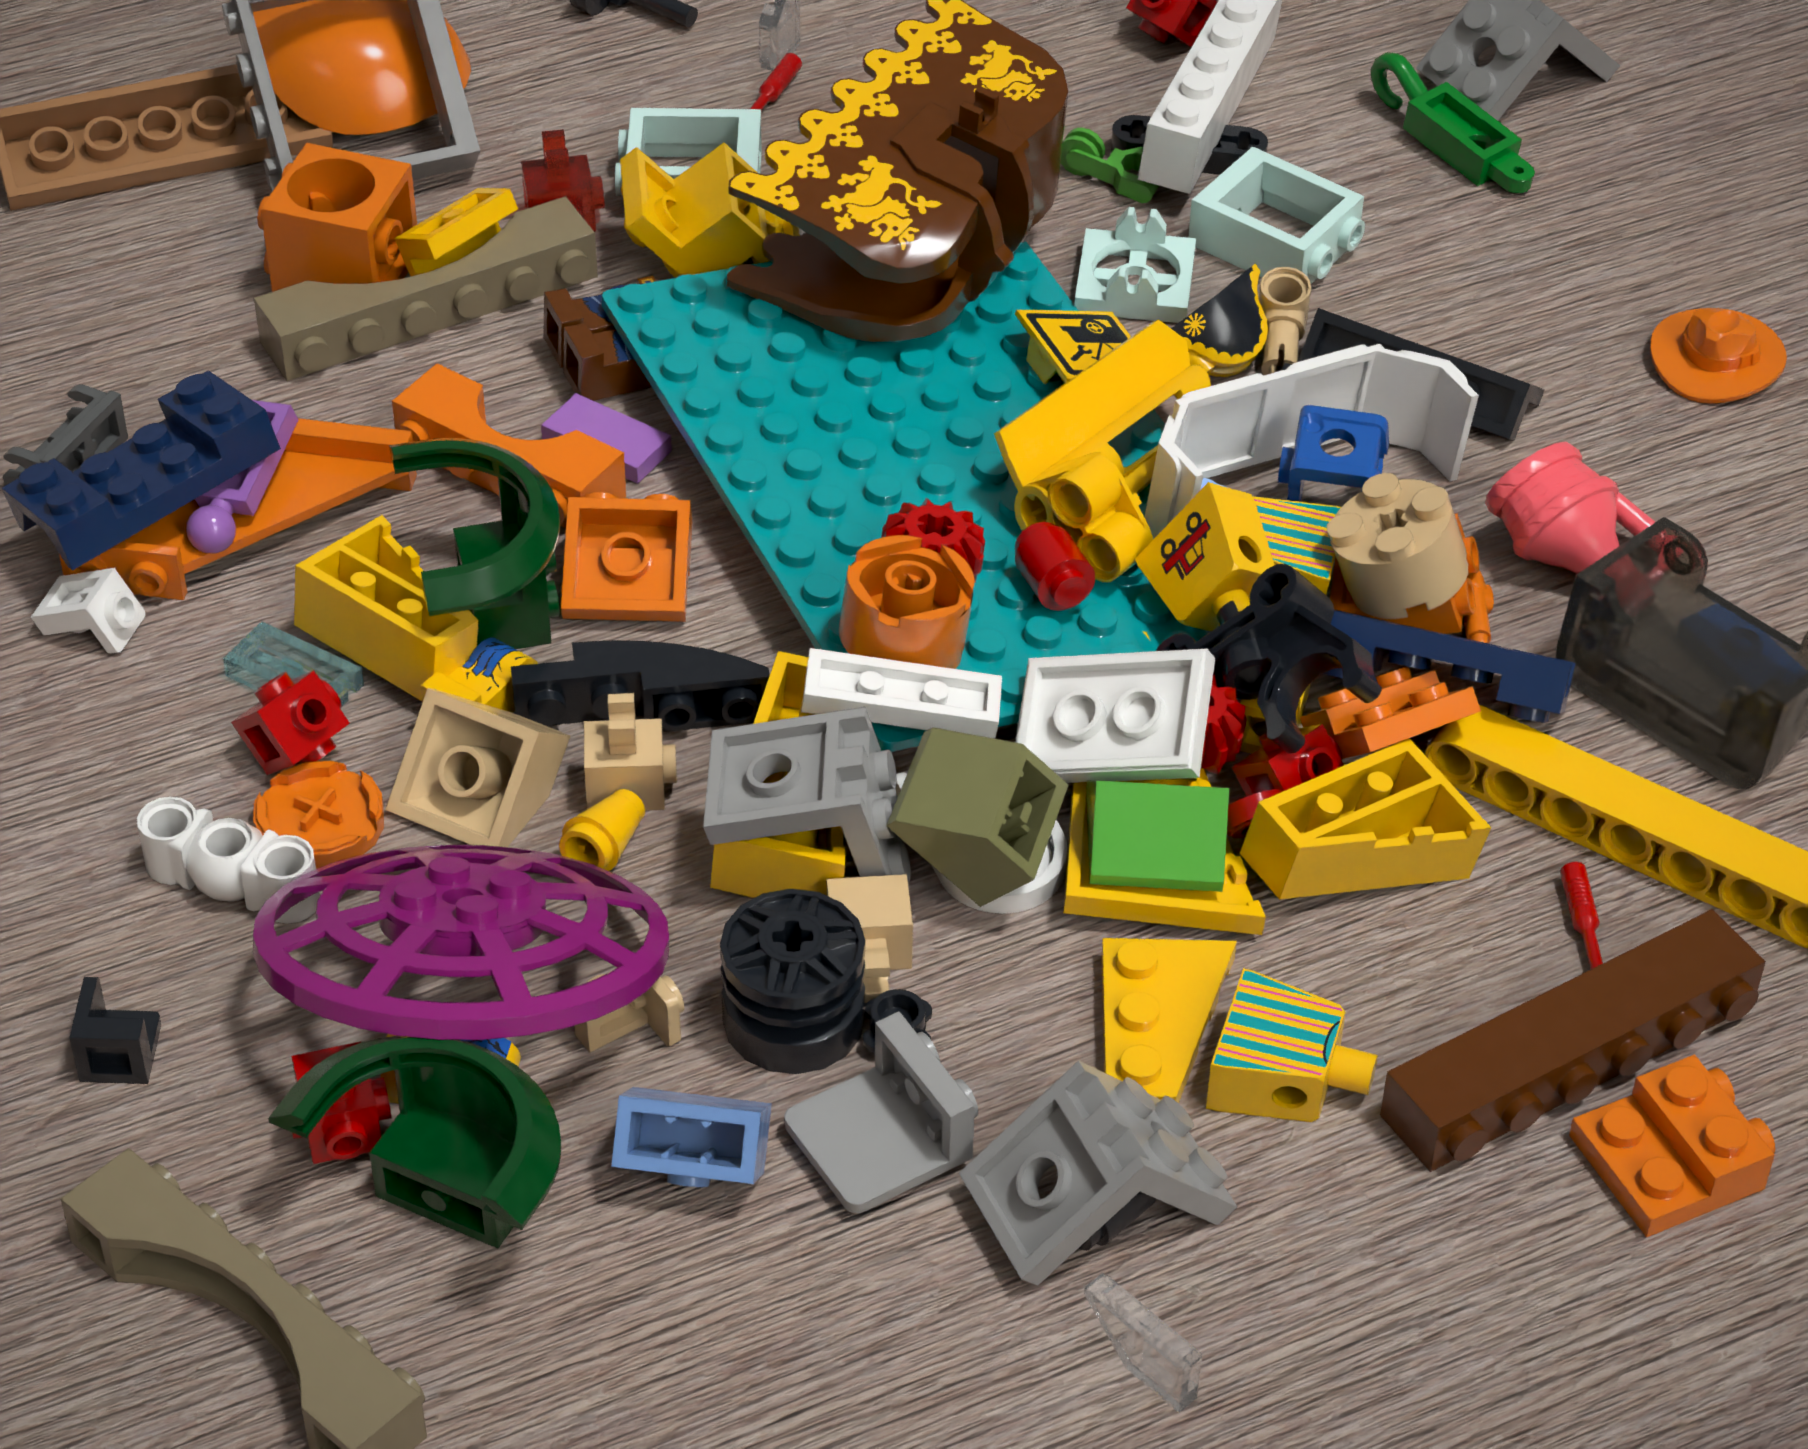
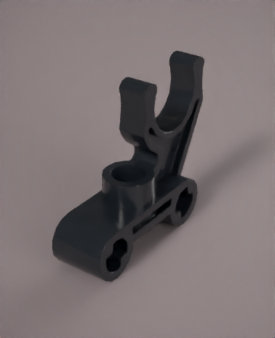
(1281, 648)

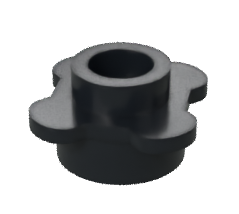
(910, 1005)

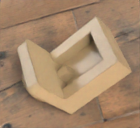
(657, 1007)

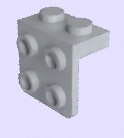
(888, 1123)

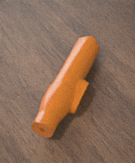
(1477, 625)

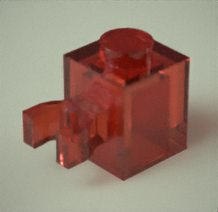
(562, 176)

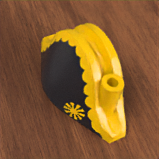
(1228, 328)

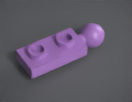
(212, 526)

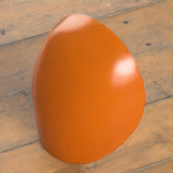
(351, 64)

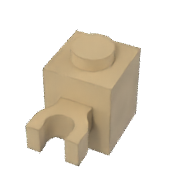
(627, 755)
(886, 922)

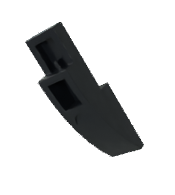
(669, 682)

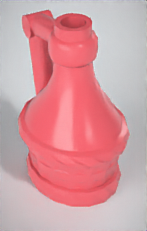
(1562, 509)

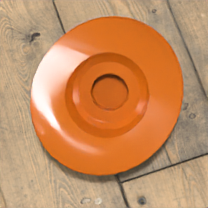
(1716, 354)

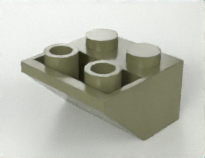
(978, 811)

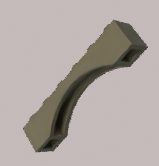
(331, 323)
(149, 1232)

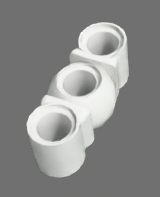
(222, 856)

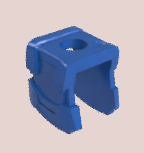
(1307, 460)

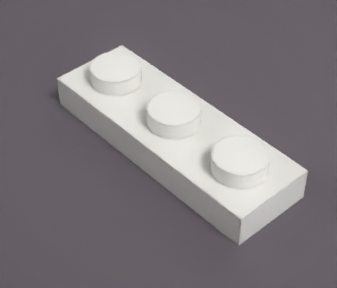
(903, 692)

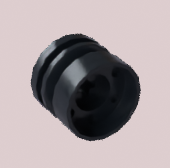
(793, 981)

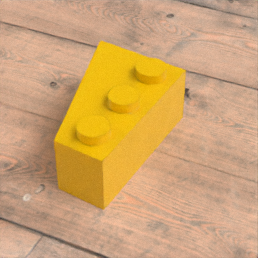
(372, 608)
(1366, 828)

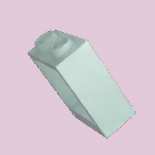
(690, 134)
(1227, 231)

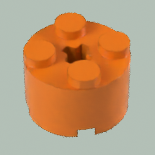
(907, 603)

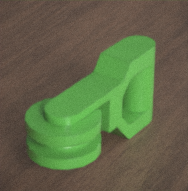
(1084, 156)

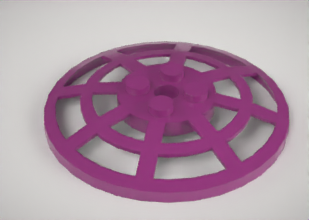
(469, 914)

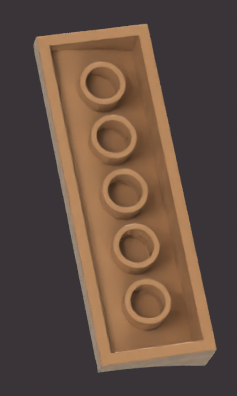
(136, 136)

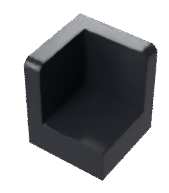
(112, 1043)

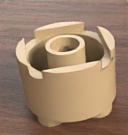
(1398, 546)

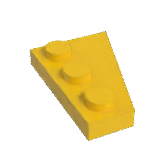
(1158, 1007)

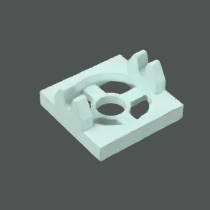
(1138, 243)

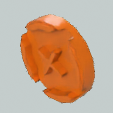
(326, 807)

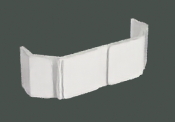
(1258, 415)

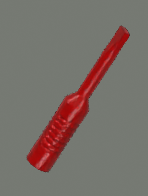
(778, 80)
(1582, 908)

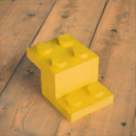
(693, 217)

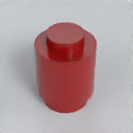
(1053, 566)

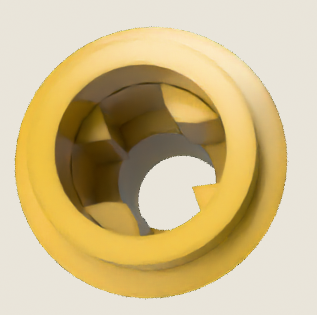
(603, 830)

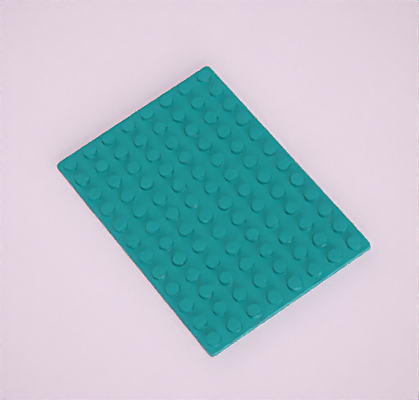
(835, 432)

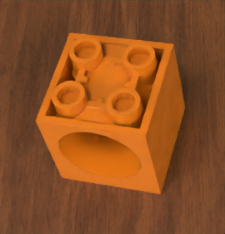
(337, 219)

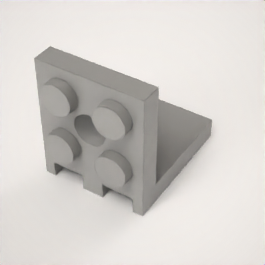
(1524, 39)
(831, 782)
(1107, 1148)

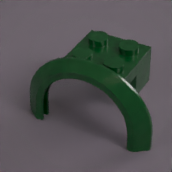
(498, 562)
(470, 1134)

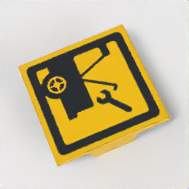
(1069, 340)

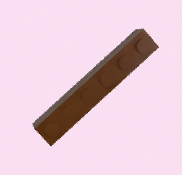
(1571, 1040)

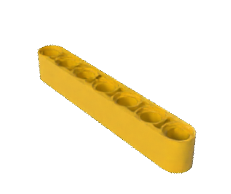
(1628, 820)

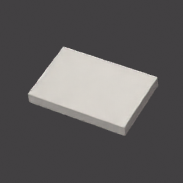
(1118, 714)

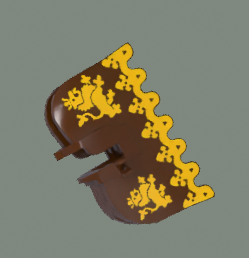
(914, 181)

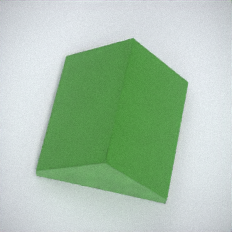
(1156, 835)

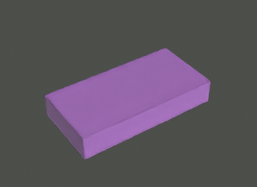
(642, 444)

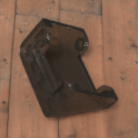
(1685, 658)

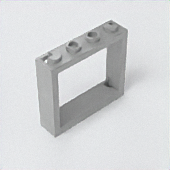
(441, 70)

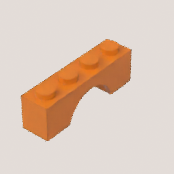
(454, 407)

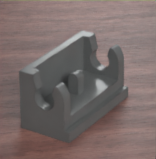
(83, 434)

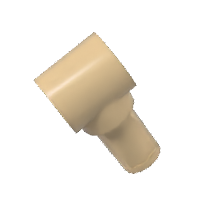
(1285, 302)

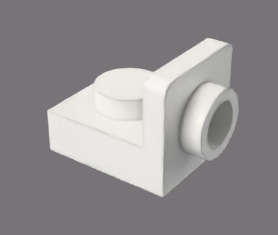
(93, 602)

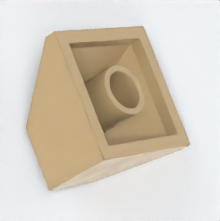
(475, 770)

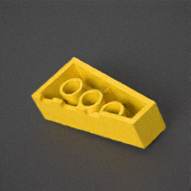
(783, 860)

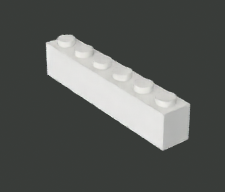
(1207, 92)

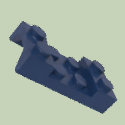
(115, 494)
(1528, 680)

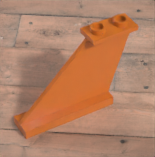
(316, 472)

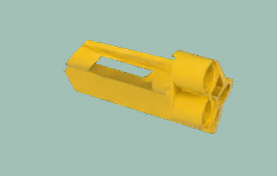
(1063, 452)

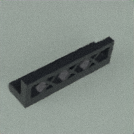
(1500, 399)

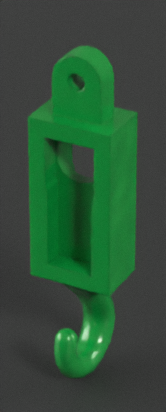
(1454, 127)

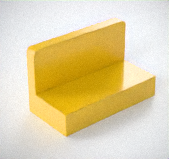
(455, 230)

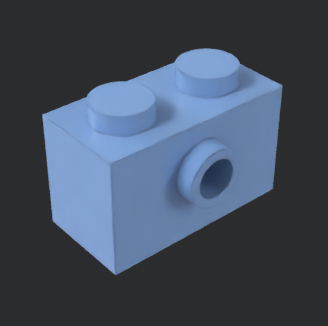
(691, 1136)

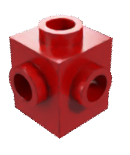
(1172, 18)
(291, 721)
(1276, 769)
(352, 1121)

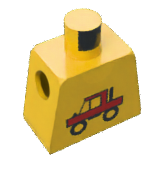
(1208, 557)

